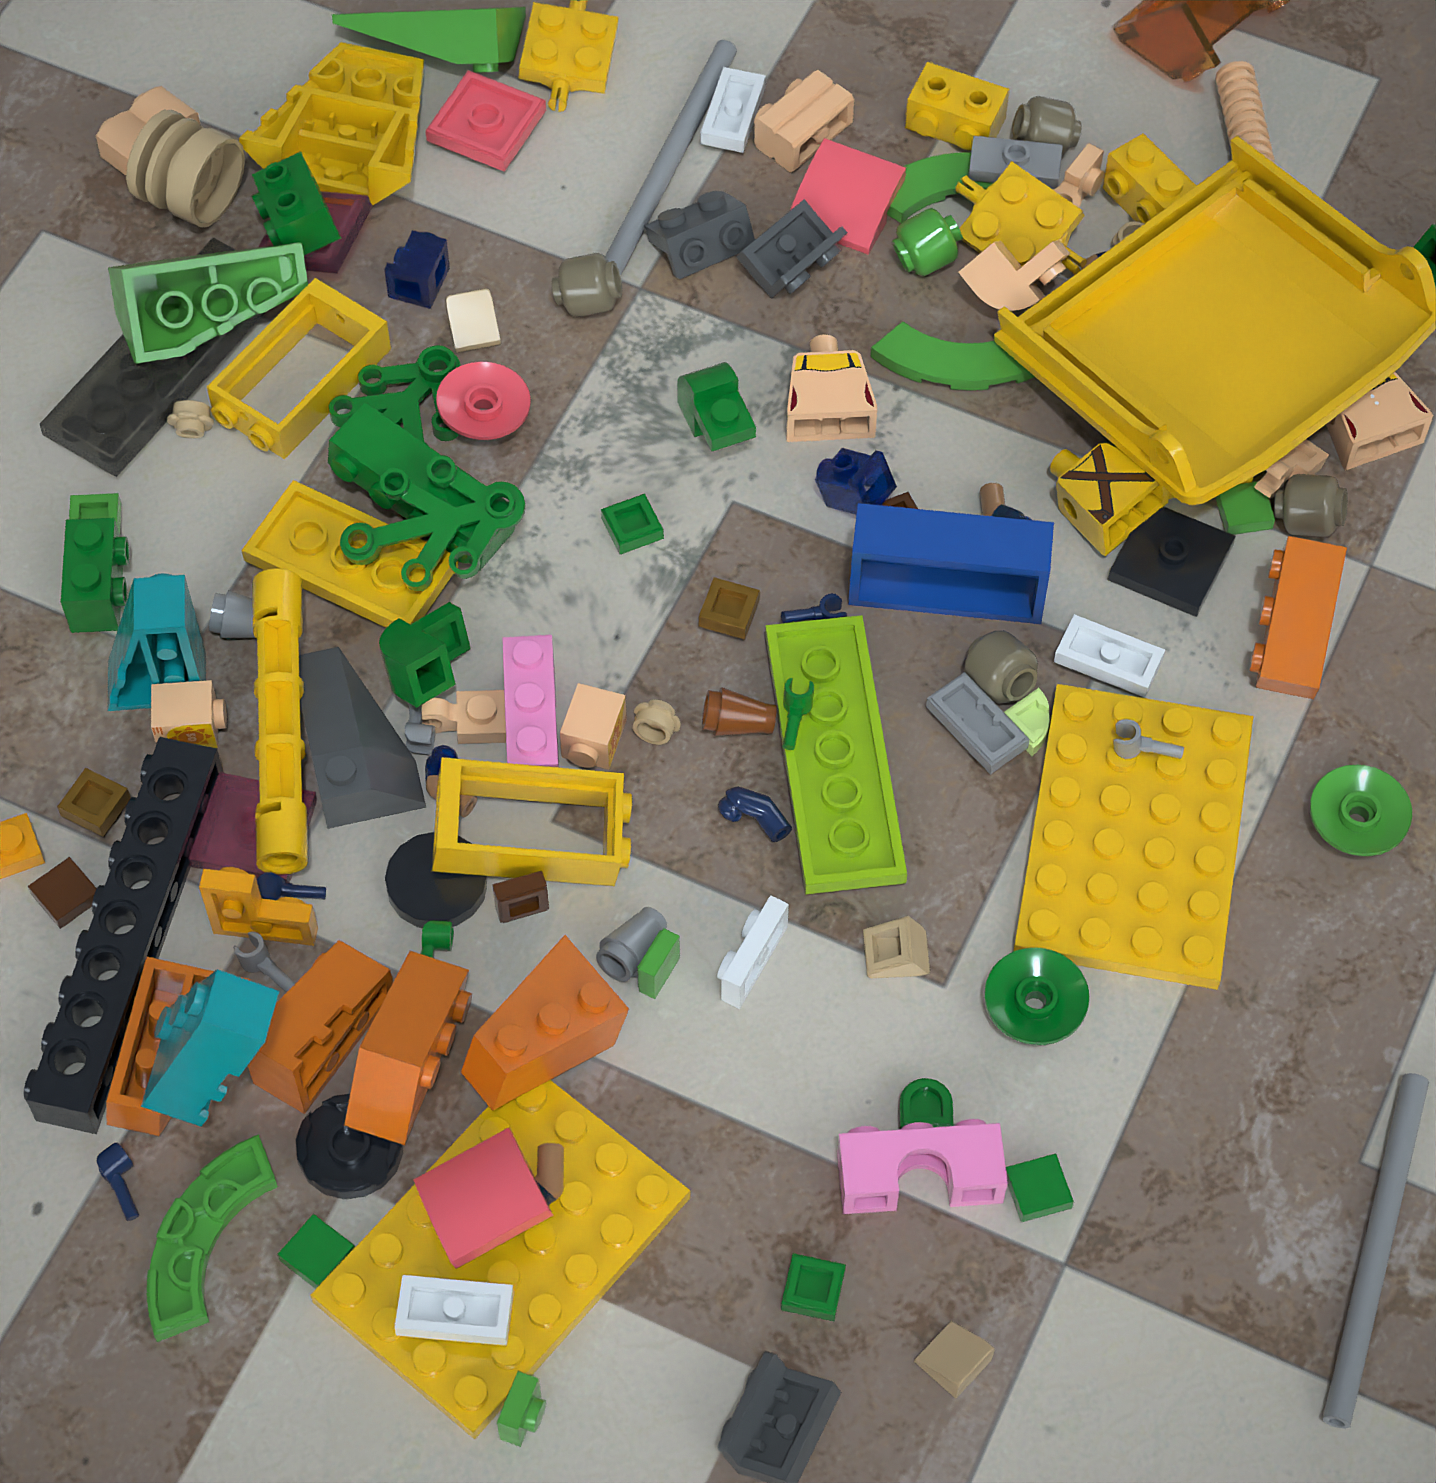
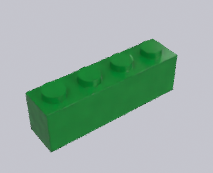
(374, 443)

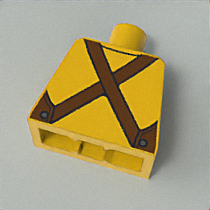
(1105, 494)

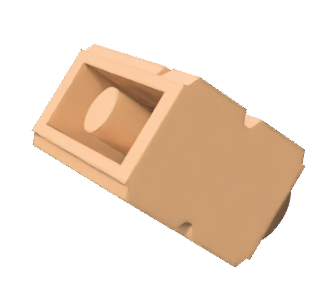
(802, 119)

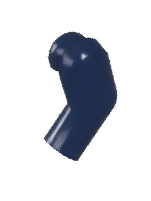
(757, 805)

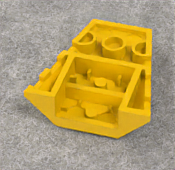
(349, 122)

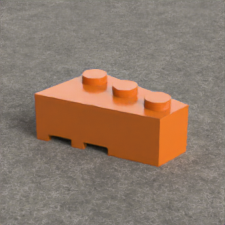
(1298, 617)
(158, 988)
(319, 1024)
(544, 1027)
(406, 1046)

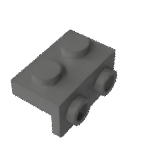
(702, 232)
(790, 247)
(777, 1422)

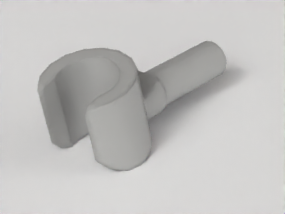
(419, 736)
(1131, 748)
(260, 961)

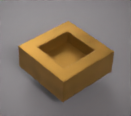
(729, 608)
(94, 802)

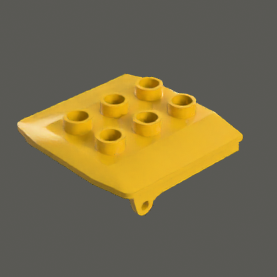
(1226, 327)

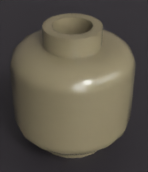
(1047, 122)
(587, 284)
(1312, 505)
(1002, 666)

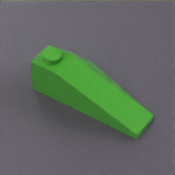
(458, 36)
(187, 300)

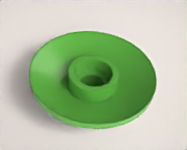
(1366, 793)

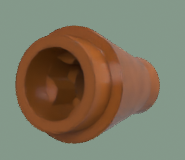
(736, 714)

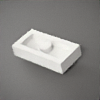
(733, 109)
(1109, 655)
(761, 934)
(454, 1310)

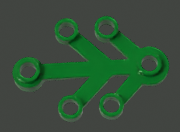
(402, 405)
(440, 522)

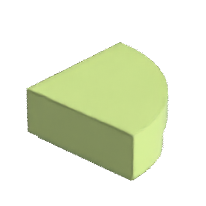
(1032, 718)

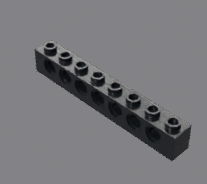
(80, 1098)

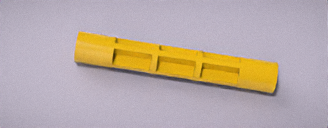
(281, 813)

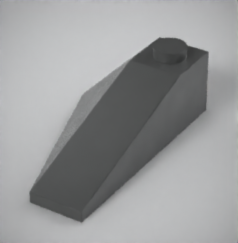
(354, 748)

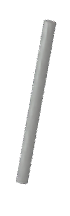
(670, 155)
(1375, 1252)

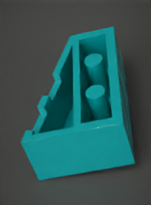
(154, 642)
(203, 1040)

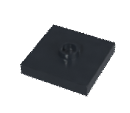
(1172, 560)

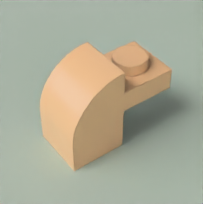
(1003, 282)

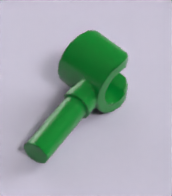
(796, 706)
(437, 936)

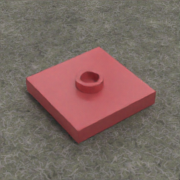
(486, 120)

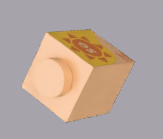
(187, 712)
(593, 726)

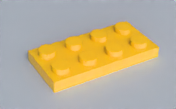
(305, 537)

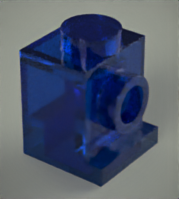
(418, 269)
(846, 474)

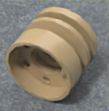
(185, 168)

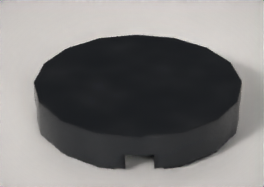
(428, 895)
(340, 1158)

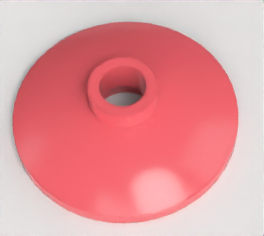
(483, 387)

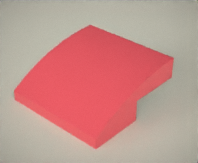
(851, 192)
(482, 1198)

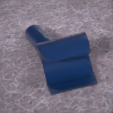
(828, 603)
(273, 887)
(112, 1164)

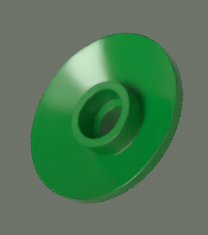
(1041, 976)

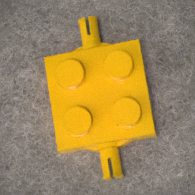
(568, 49)
(1021, 215)

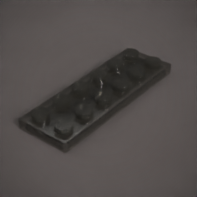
(126, 402)

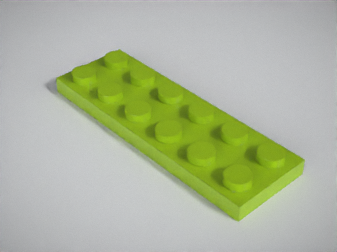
(840, 759)

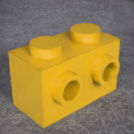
(954, 109)
(1143, 179)

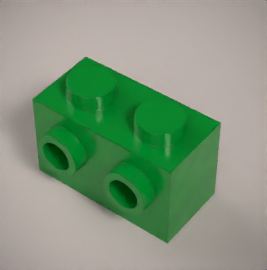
(294, 205)
(93, 574)

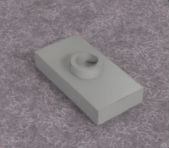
(993, 155)
(977, 723)

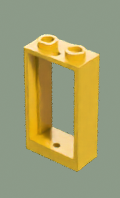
(313, 305)
(531, 784)

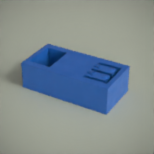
(950, 563)

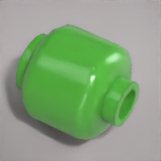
(927, 242)

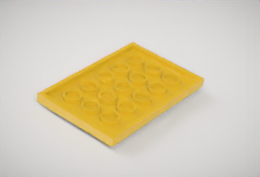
(1139, 850)
(558, 1269)

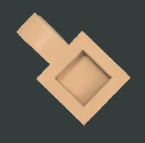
(1083, 175)
(1303, 459)
(475, 717)

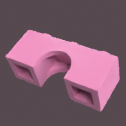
(530, 700)
(963, 1155)

